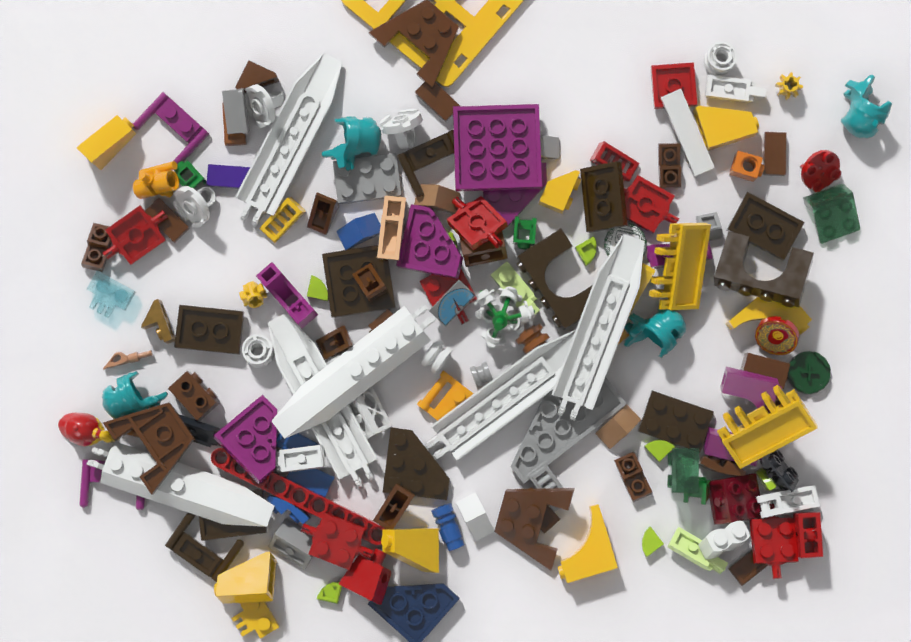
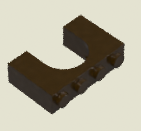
(535, 261)
(784, 289)

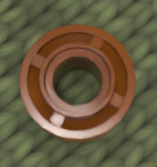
(532, 338)

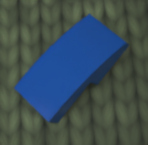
(283, 506)

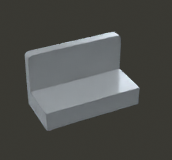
(235, 111)
(292, 543)

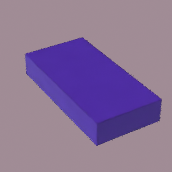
(226, 176)

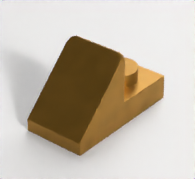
(158, 316)

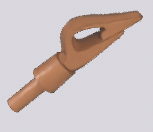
(134, 357)

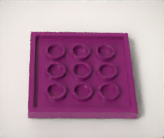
(497, 147)

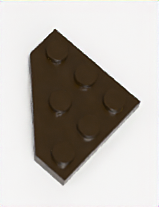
(413, 467)

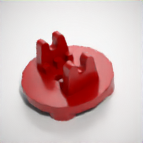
(820, 170)

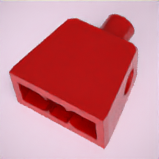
(368, 577)

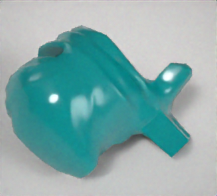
(863, 115)
(360, 137)
(662, 329)
(126, 398)

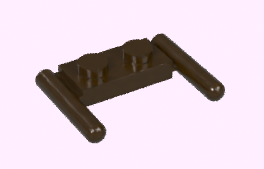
(425, 155)
(199, 554)

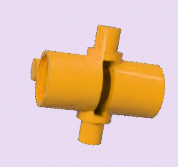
(157, 181)

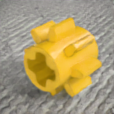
(783, 89)
(253, 294)

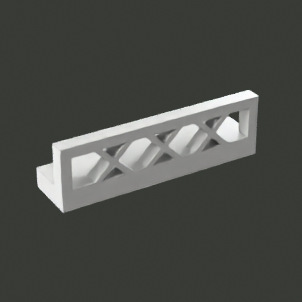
(365, 414)

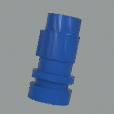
(449, 528)

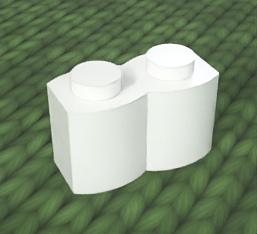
(724, 540)

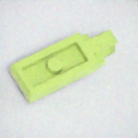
(506, 276)
(687, 546)

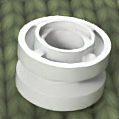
(724, 50)
(258, 341)
(436, 356)

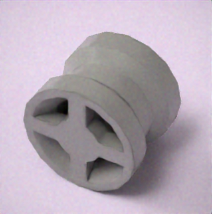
(481, 374)

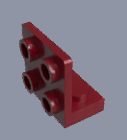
(734, 499)

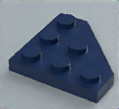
(415, 608)

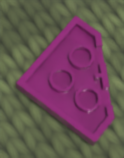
(512, 202)
(428, 246)
(252, 438)

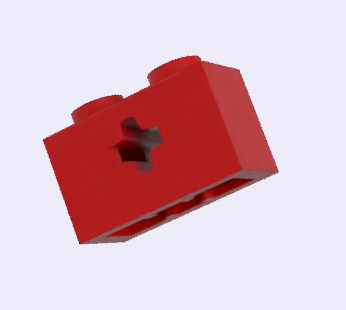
(808, 534)

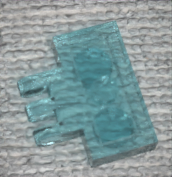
(109, 294)

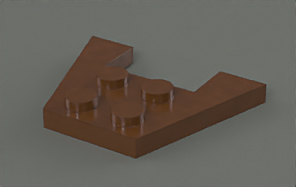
(427, 30)
(161, 433)
(523, 516)

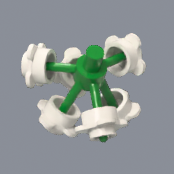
(501, 319)

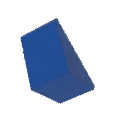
(359, 230)

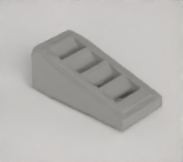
(537, 472)

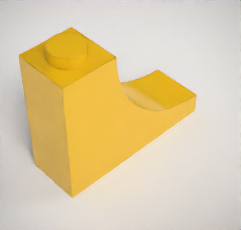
(761, 309)
(594, 555)

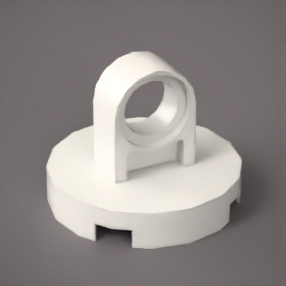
(262, 104)
(402, 127)
(192, 206)

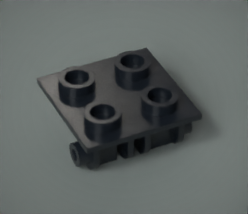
(787, 475)

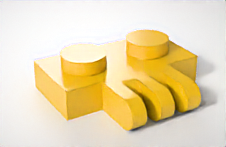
(256, 617)

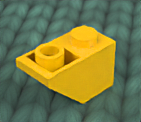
(558, 191)

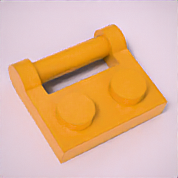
(452, 399)

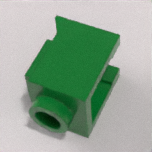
(195, 180)
(524, 225)
(704, 491)

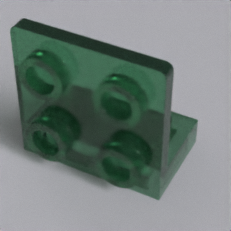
(833, 212)
(684, 470)

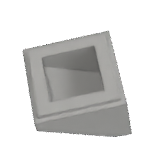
(549, 147)
(713, 220)

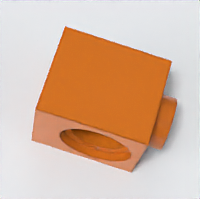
(737, 166)

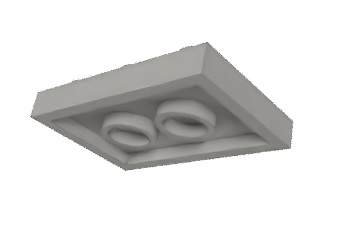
(369, 180)

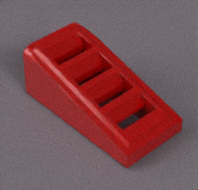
(617, 155)

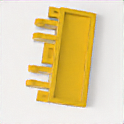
(684, 271)
(766, 431)

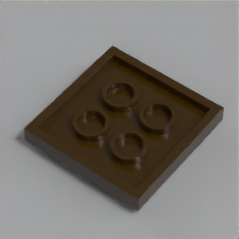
(343, 290)

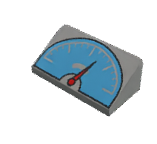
(452, 303)

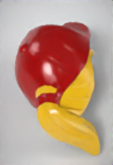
(83, 429)

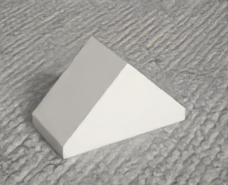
(475, 516)

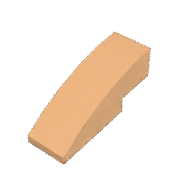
(391, 227)

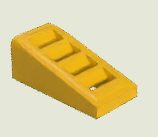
(288, 224)

